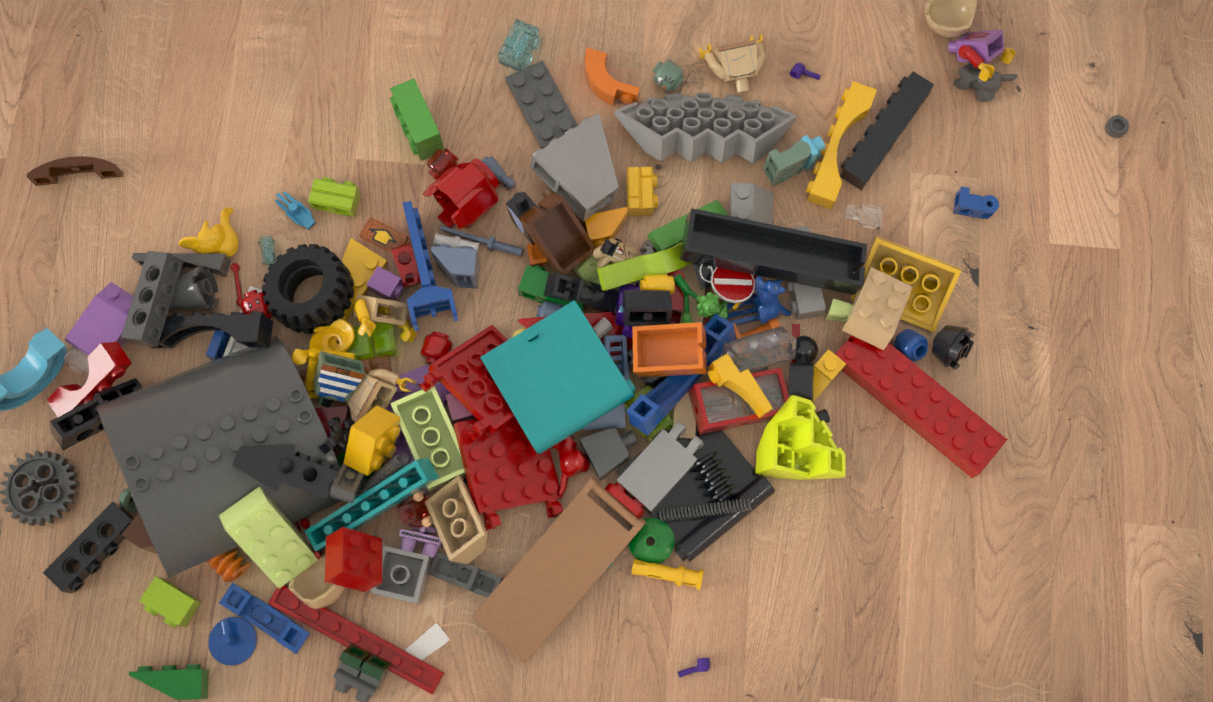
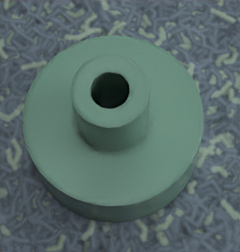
(126, 501)

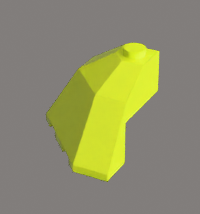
(799, 445)

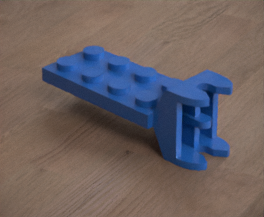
(429, 298)

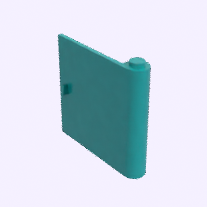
(558, 378)

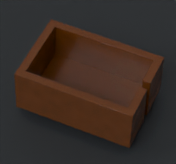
(557, 233)

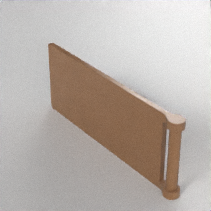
(556, 572)

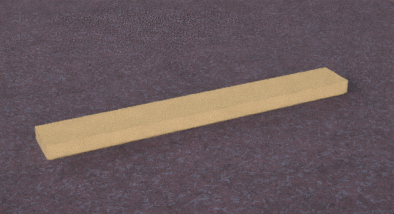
(683, 409)

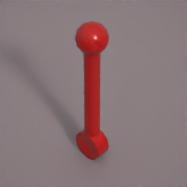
(236, 268)
(305, 523)

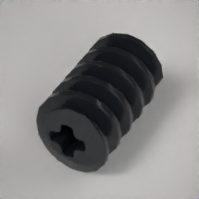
(714, 478)

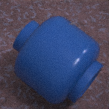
(911, 344)

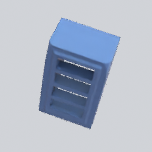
(623, 357)

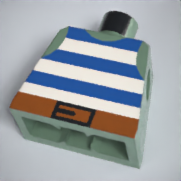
(336, 377)

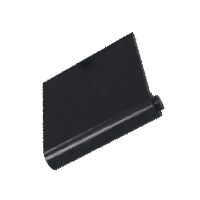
(697, 534)

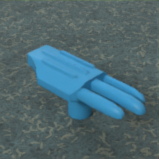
(296, 211)

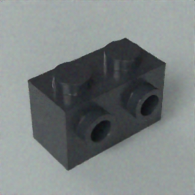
(646, 307)

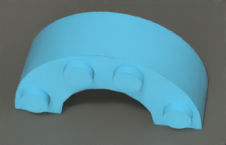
(33, 371)

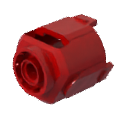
(464, 193)

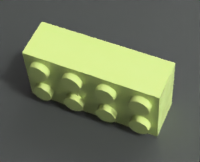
(430, 434)
(268, 537)

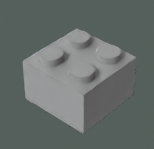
(403, 575)

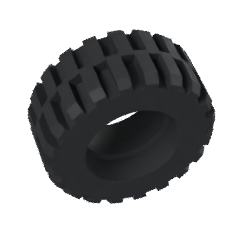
(291, 271)

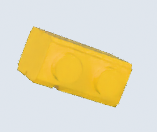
(640, 191)

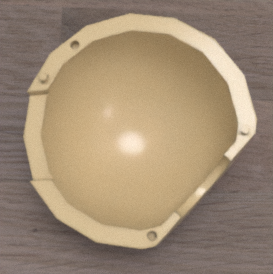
(950, 17)
(313, 589)

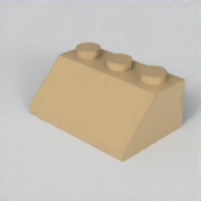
(457, 522)

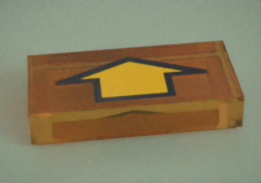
(382, 235)

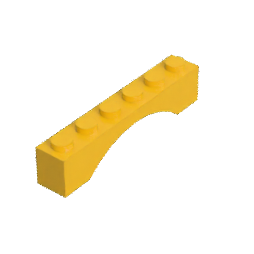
(827, 183)

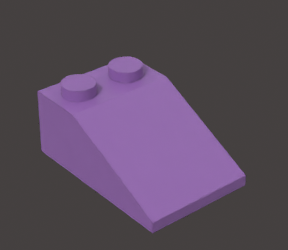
(102, 320)

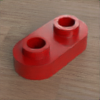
(632, 505)

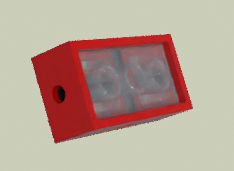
(724, 409)

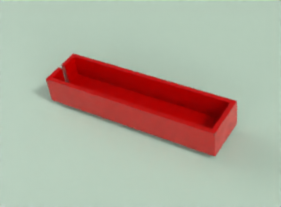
(922, 404)

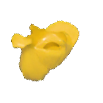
(216, 240)
(336, 338)

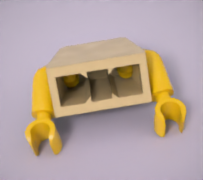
(382, 310)

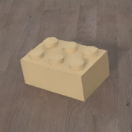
(877, 308)

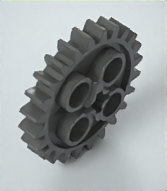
(45, 507)

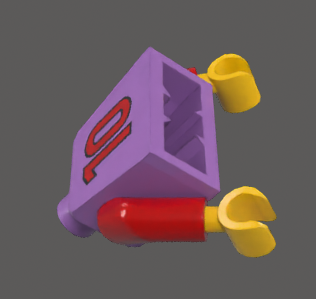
(981, 48)

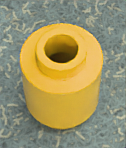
(658, 282)

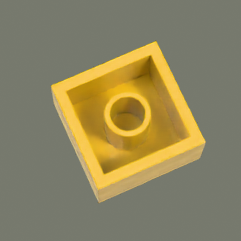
(372, 440)

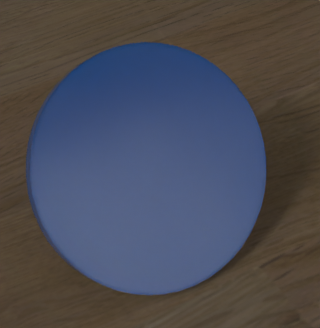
(232, 641)

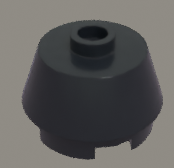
(952, 345)

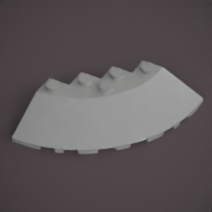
(705, 126)

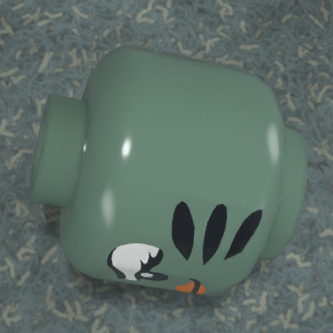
(668, 75)

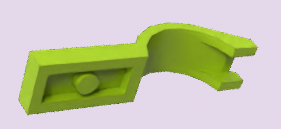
(639, 266)

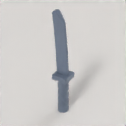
(491, 243)

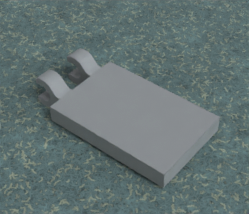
(660, 467)

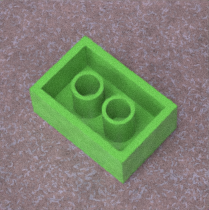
(415, 119)

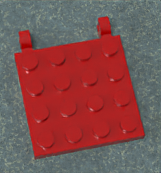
(471, 383)
(506, 472)

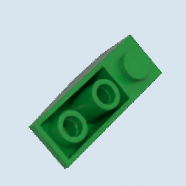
(178, 684)

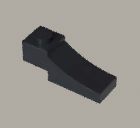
(581, 290)

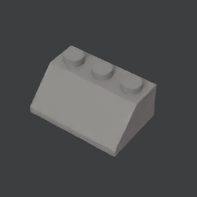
(751, 202)

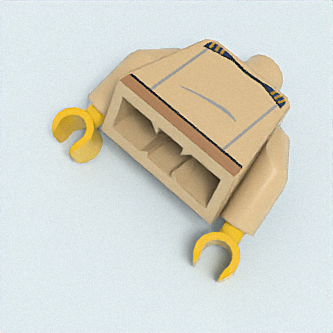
(736, 61)
(373, 390)

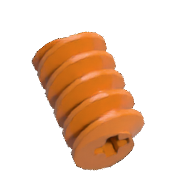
(229, 566)

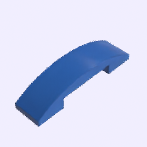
(265, 618)

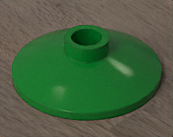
(663, 544)

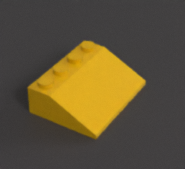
(929, 277)

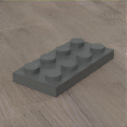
(541, 103)

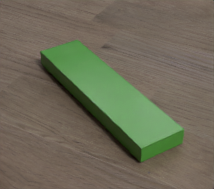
(673, 232)

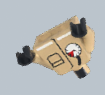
(613, 251)

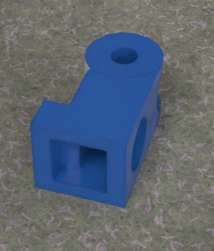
(974, 205)

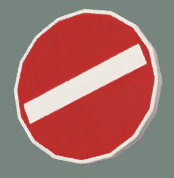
(732, 285)

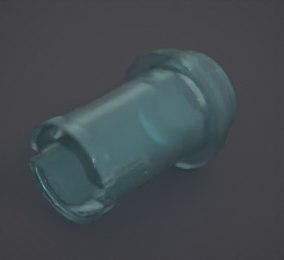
(267, 249)

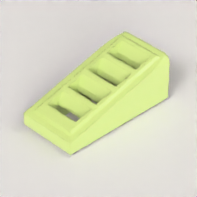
(838, 310)

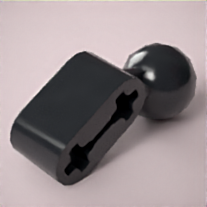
(802, 372)

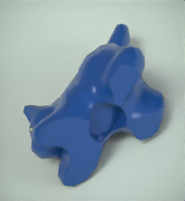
(767, 301)

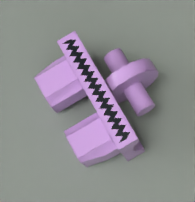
(431, 543)

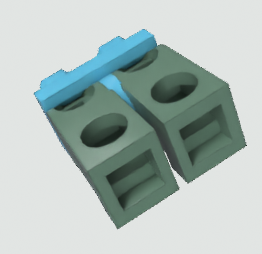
(791, 162)

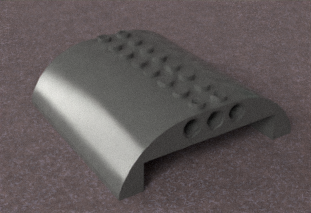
(184, 435)

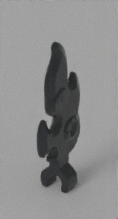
(339, 436)

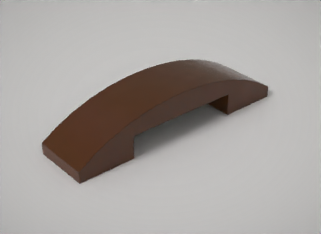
(49, 172)

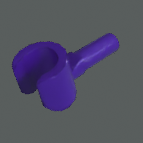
(799, 69)
(703, 665)

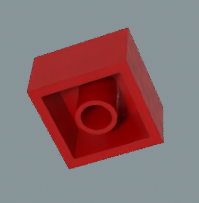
(353, 559)

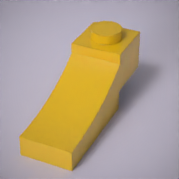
(825, 371)
(726, 374)

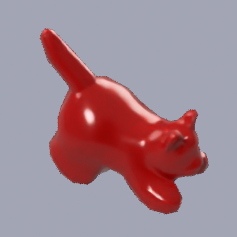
(571, 461)

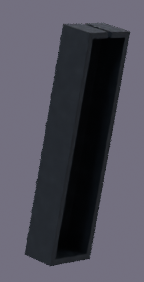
(773, 251)

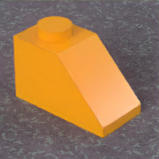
(605, 225)

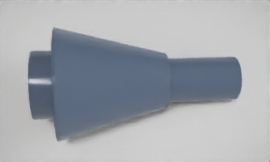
(498, 171)

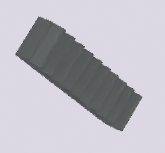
(347, 484)

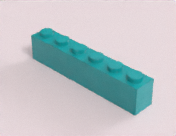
(374, 501)

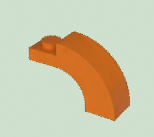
(603, 84)

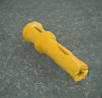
(679, 575)

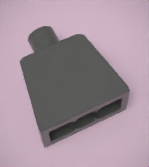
(607, 450)

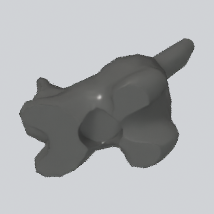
(985, 89)

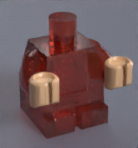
(414, 511)

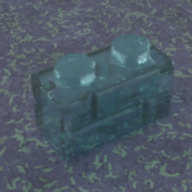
(519, 45)

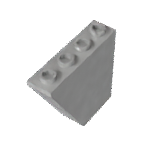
(579, 168)

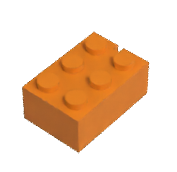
(669, 350)

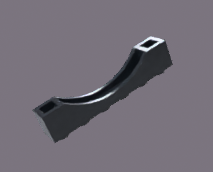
(250, 329)

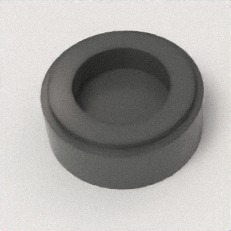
(1116, 126)

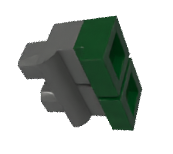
(360, 672)

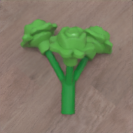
(707, 305)

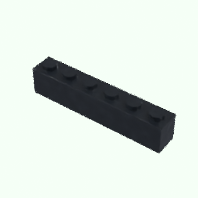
(886, 130)

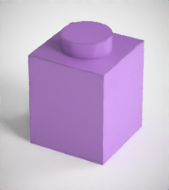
(385, 284)

